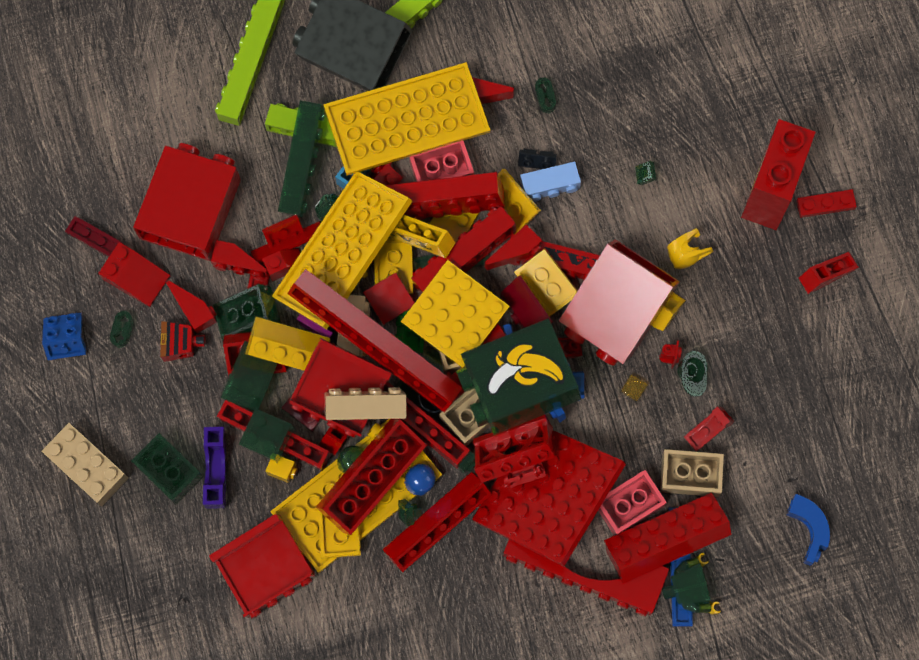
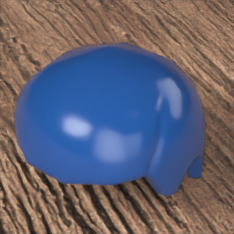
(420, 479)

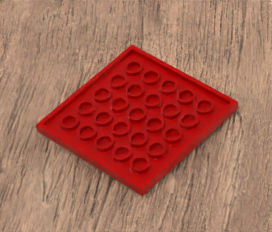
(555, 509)

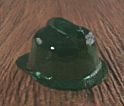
(693, 373)

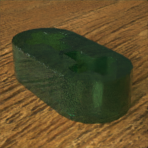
(549, 94)
(117, 327)

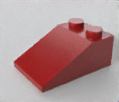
(133, 274)

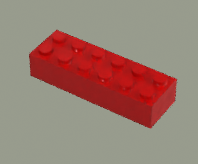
(452, 195)
(470, 246)
(371, 476)
(667, 537)

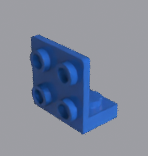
(63, 336)

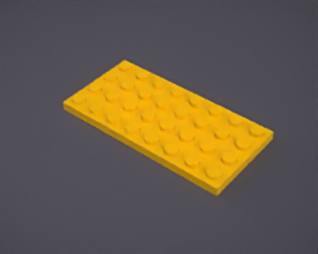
(406, 118)
(346, 240)
(302, 516)

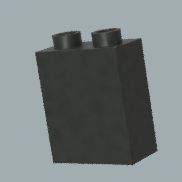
(352, 41)

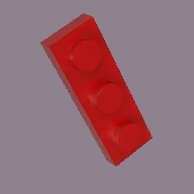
(826, 203)

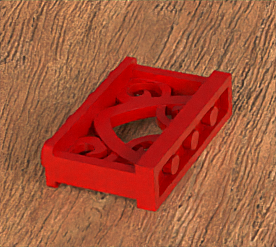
(530, 454)

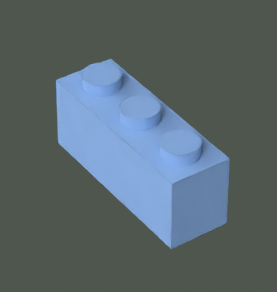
(551, 181)

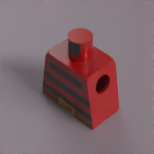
(178, 341)

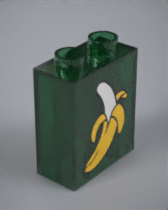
(518, 377)

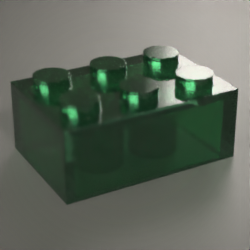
(167, 468)

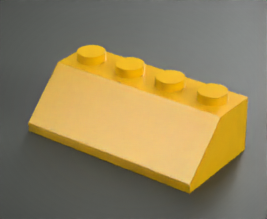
(282, 343)

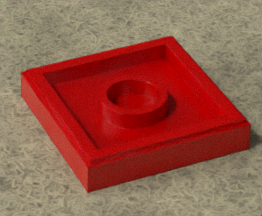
(389, 298)

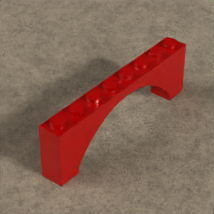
(636, 593)

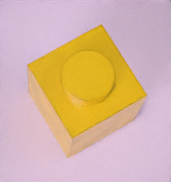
(283, 470)

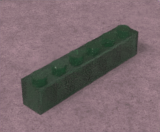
(301, 159)

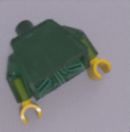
(691, 587)

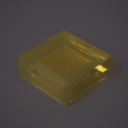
(634, 388)

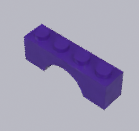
(215, 476)

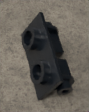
(529, 159)

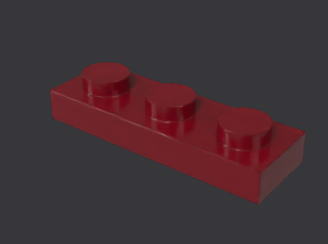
(91, 236)

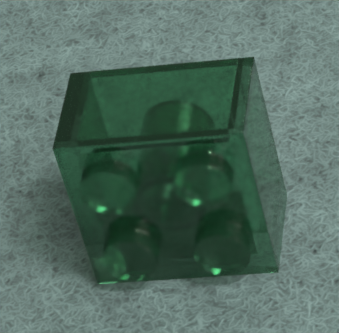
(266, 435)

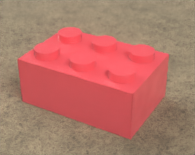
(442, 163)
(631, 503)

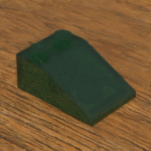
(239, 311)
(248, 380)

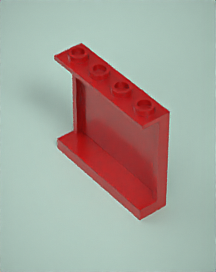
(335, 368)
(263, 566)

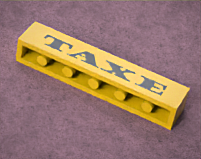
(423, 236)

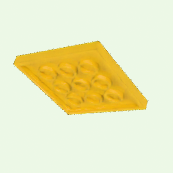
(454, 313)

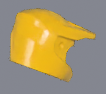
(684, 256)

